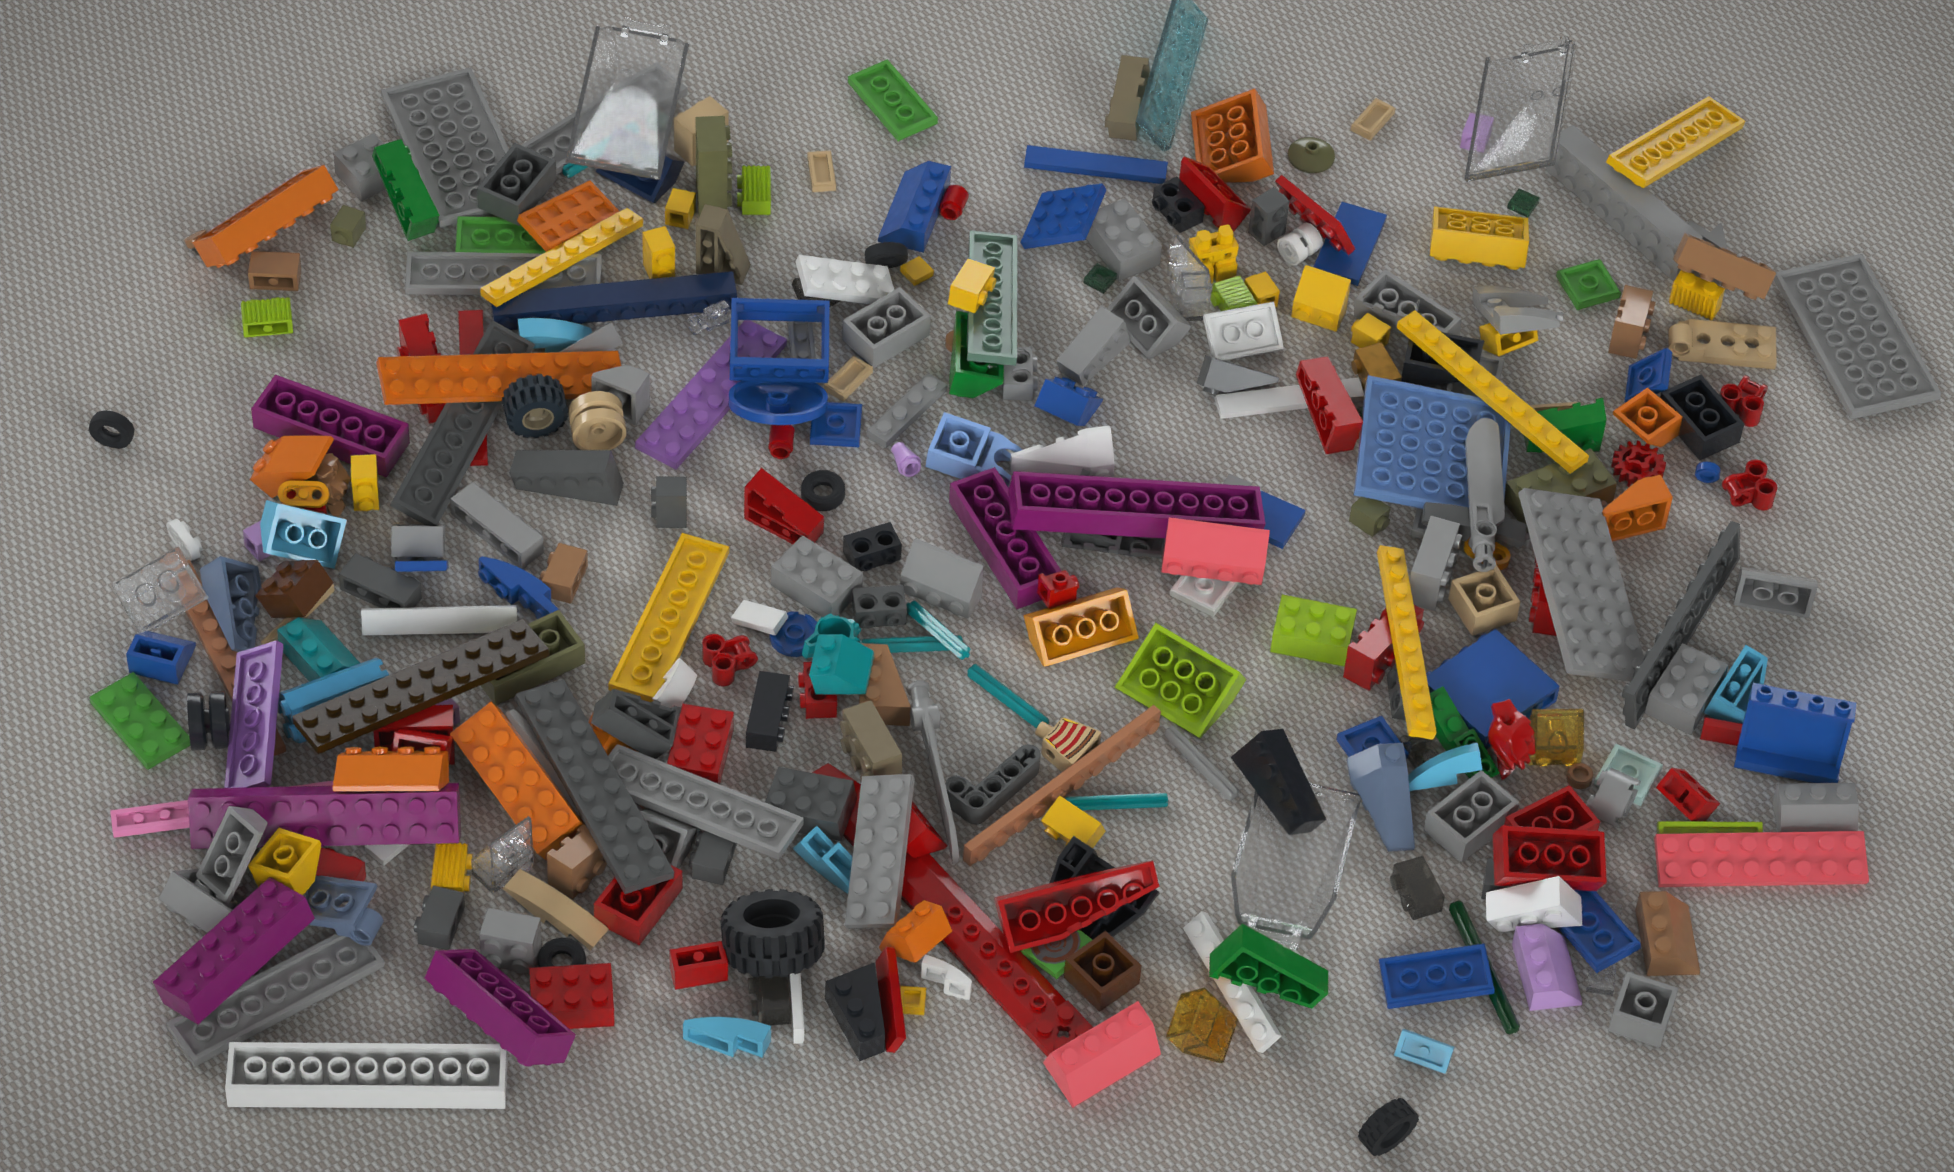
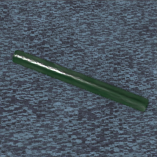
(1499, 997)

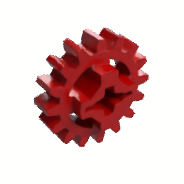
(1637, 463)

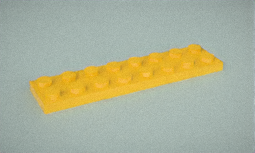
(1675, 142)
(669, 616)

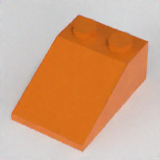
(289, 460)
(1639, 509)

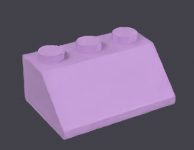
(1545, 968)

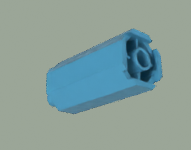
(324, 689)

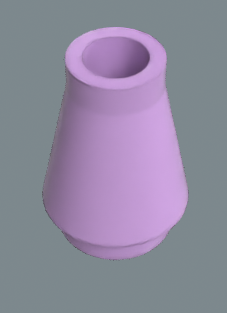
(906, 461)

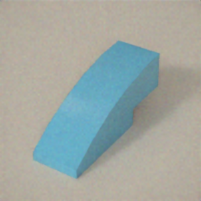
(551, 333)
(1443, 768)
(826, 858)
(728, 1034)

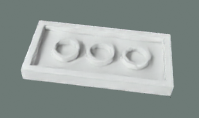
(843, 279)

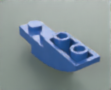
(516, 585)

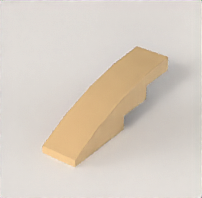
(556, 908)

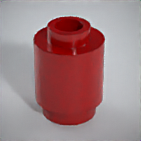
(953, 202)
(781, 441)

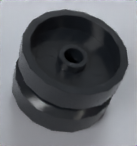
(208, 720)

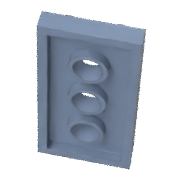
(350, 920)

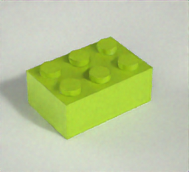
(1313, 630)

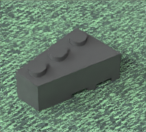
(637, 722)

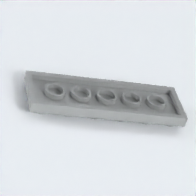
(879, 851)

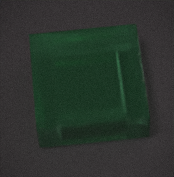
(1523, 202)
(1100, 278)

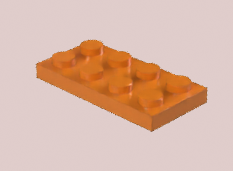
(567, 215)

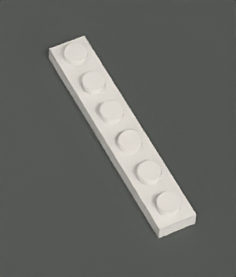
(1241, 999)

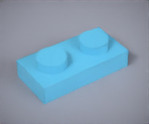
(1424, 1051)

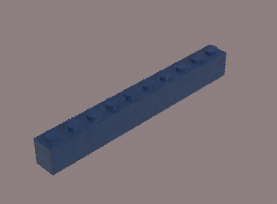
(619, 300)

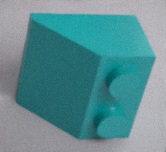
(840, 665)

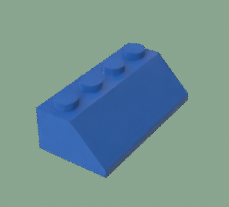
(916, 206)

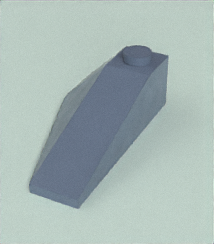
(232, 597)
(1383, 785)

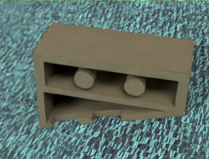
(1127, 98)
(719, 245)

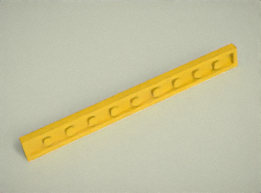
(1492, 392)
(1406, 643)

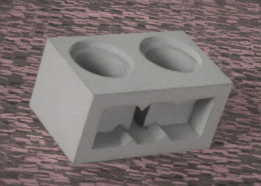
(1019, 379)

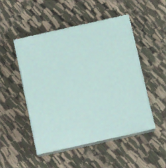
(1635, 766)

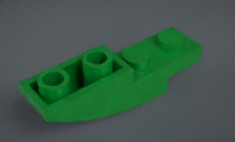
(1453, 731)

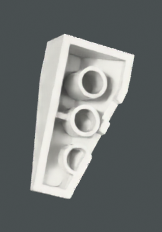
(1088, 450)

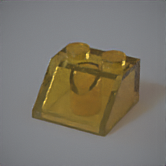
(1557, 736)

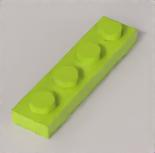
(1683, 827)

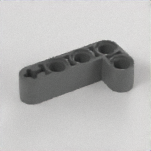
(995, 788)

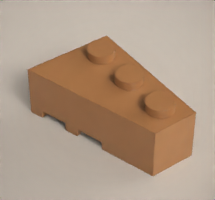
(886, 688)

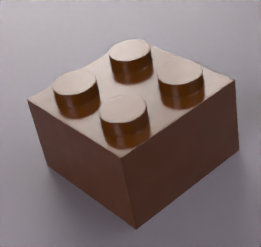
(294, 588)
(1102, 971)

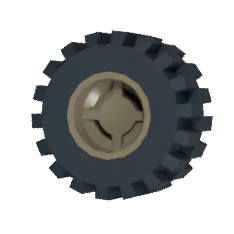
(535, 406)

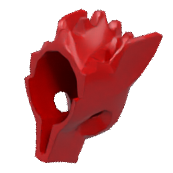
(1510, 737)

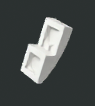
(677, 686)
(954, 980)

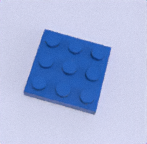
(1063, 216)

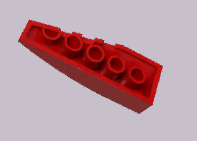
(1065, 906)

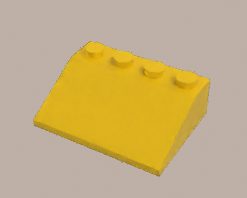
(1479, 238)

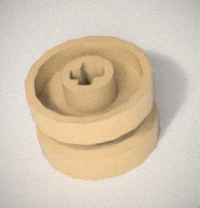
(597, 421)

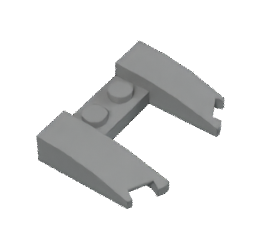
(1507, 312)

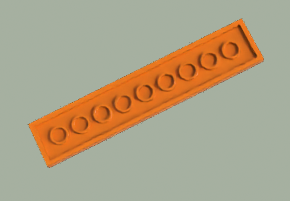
(484, 375)

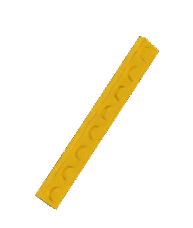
(561, 257)

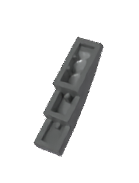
(1508, 531)

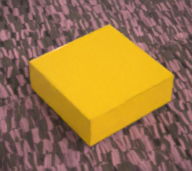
(917, 271)
(913, 999)

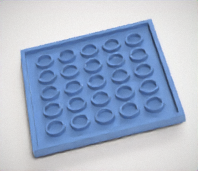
(1416, 443)

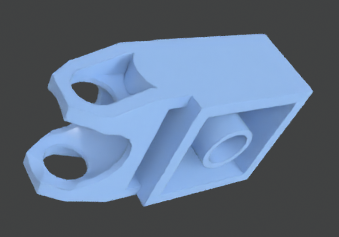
(967, 448)

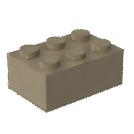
(869, 742)

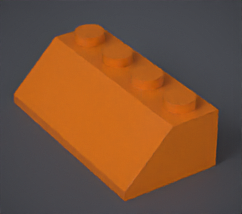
(391, 769)

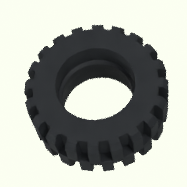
(772, 933)

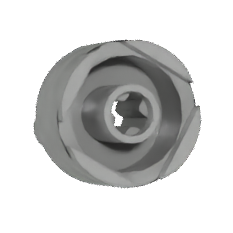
(1613, 797)

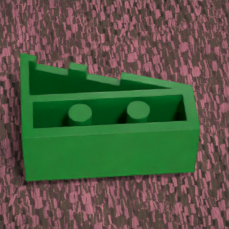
(1580, 424)

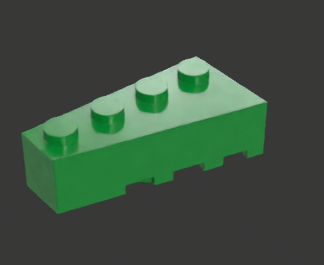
(406, 189)
(1268, 966)

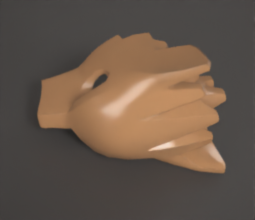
(336, 479)

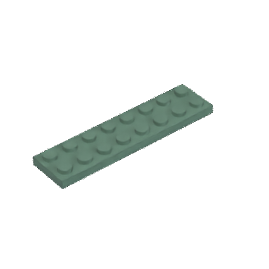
(994, 325)

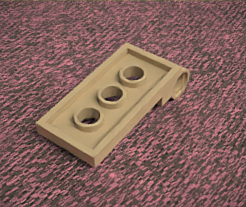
(1684, 343)

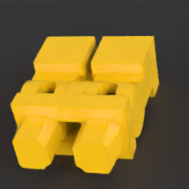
(1217, 252)

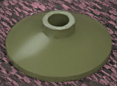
(1311, 155)

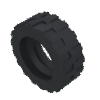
(1388, 1126)

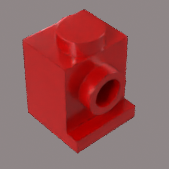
(1057, 588)

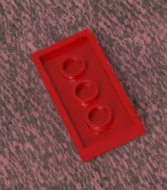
(1317, 216)

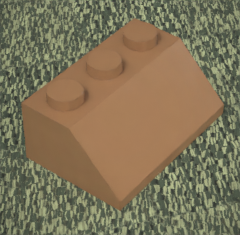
(1666, 935)

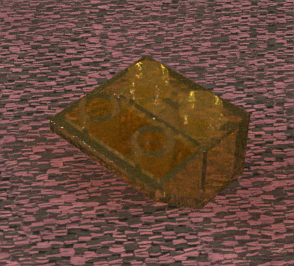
(1202, 1026)

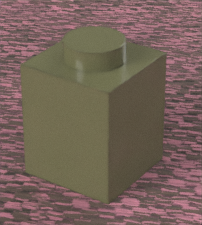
(348, 226)
(1370, 515)

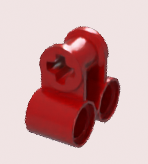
(1745, 400)
(1751, 486)
(727, 657)

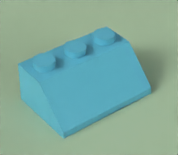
(301, 533)

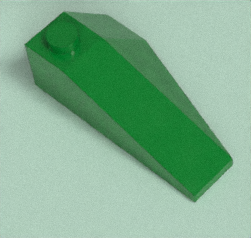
(970, 377)

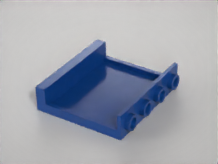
(1490, 674)
(1794, 734)

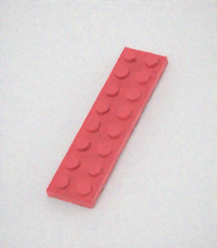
(1761, 859)

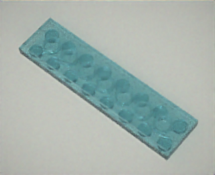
(1171, 72)

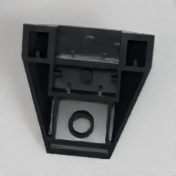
(1081, 859)

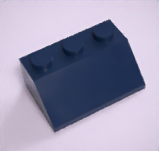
(646, 187)

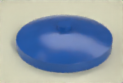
(778, 401)

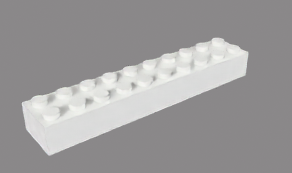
(366, 1075)

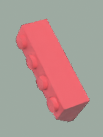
(1215, 551)
(1104, 1054)

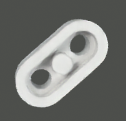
(181, 537)

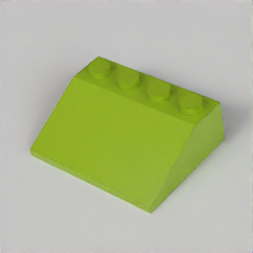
(1180, 681)

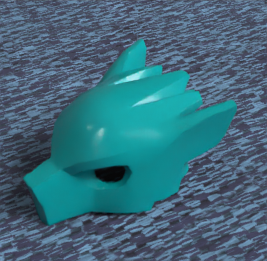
(831, 625)

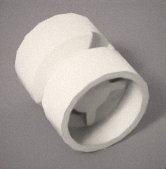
(1299, 244)

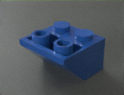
(1067, 401)
(159, 656)

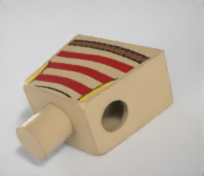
(1066, 742)

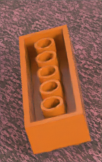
(265, 217)
(517, 778)

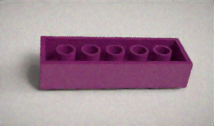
(299, 410)
(1011, 554)
(233, 950)
(499, 1007)

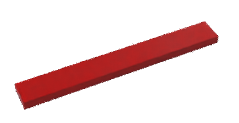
(470, 334)

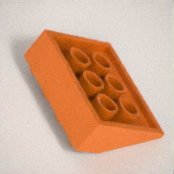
(1234, 138)

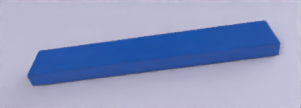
(1095, 164)

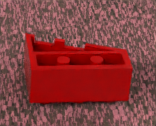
(780, 510)

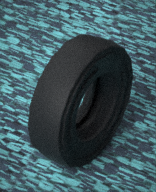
(886, 254)
(113, 420)
(827, 478)
(558, 946)

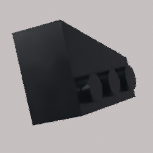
(858, 1010)

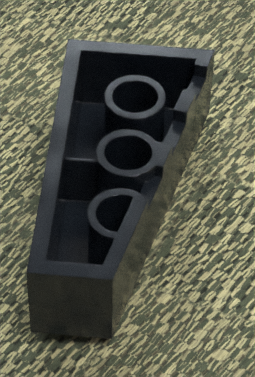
(1280, 781)

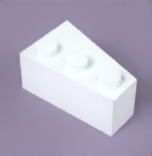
(1537, 902)

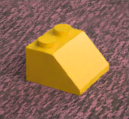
(1321, 298)
(287, 859)

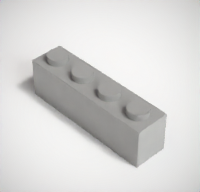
(497, 525)

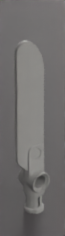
(1484, 490)
(926, 718)

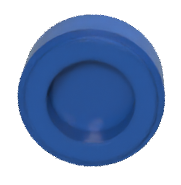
(1707, 472)

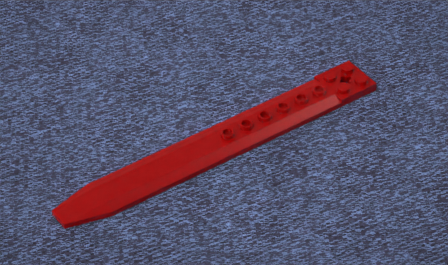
(983, 948)

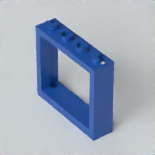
(780, 368)

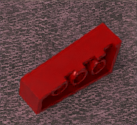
(418, 341)
(1329, 405)
(1373, 652)

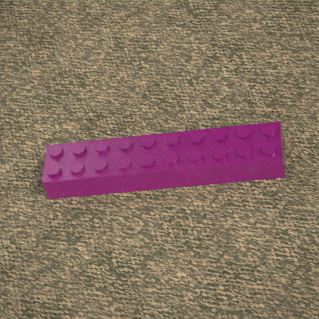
(1126, 504)
(334, 816)

